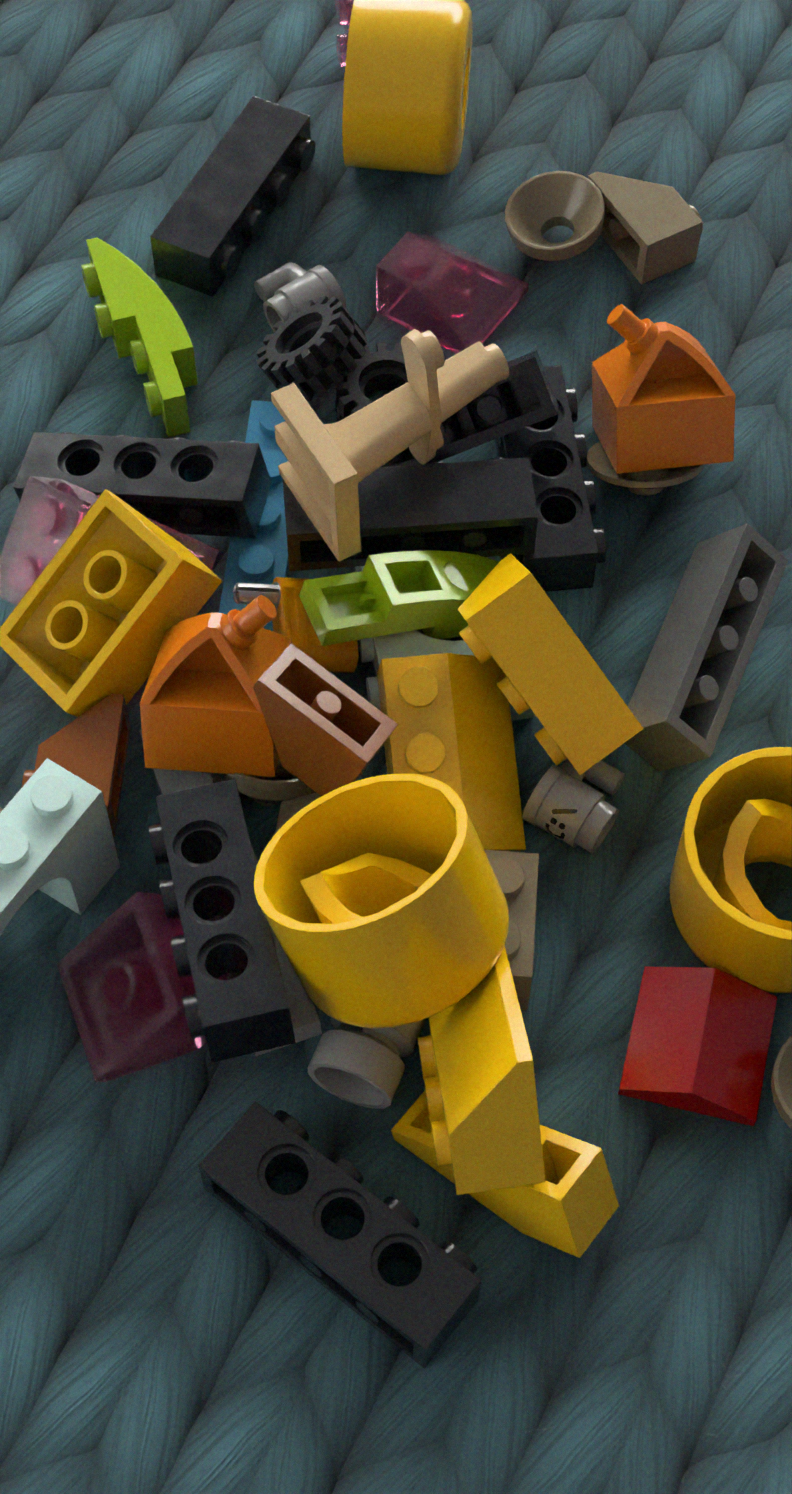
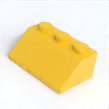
(105, 607)
(545, 667)
(458, 732)
(483, 1088)

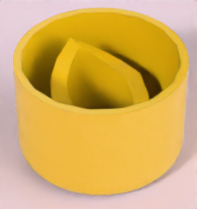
(406, 85)
(734, 821)
(383, 900)

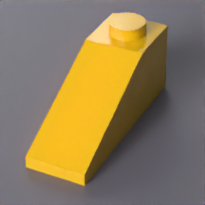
(559, 1212)

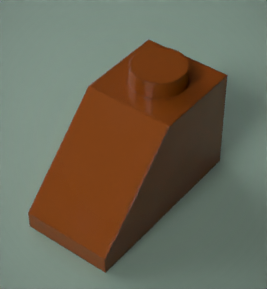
(318, 722)
(93, 750)

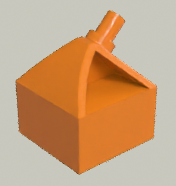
(660, 399)
(201, 694)

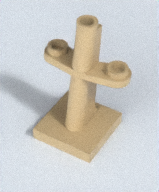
(334, 457)

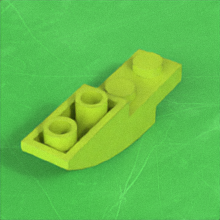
(145, 328)
(395, 596)

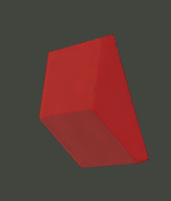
(699, 1042)

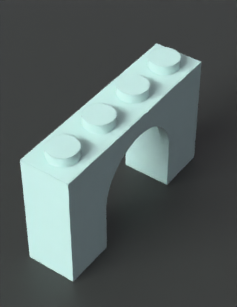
(54, 841)

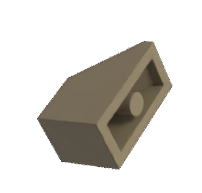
(648, 225)

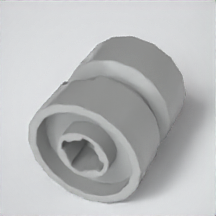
(363, 1062)

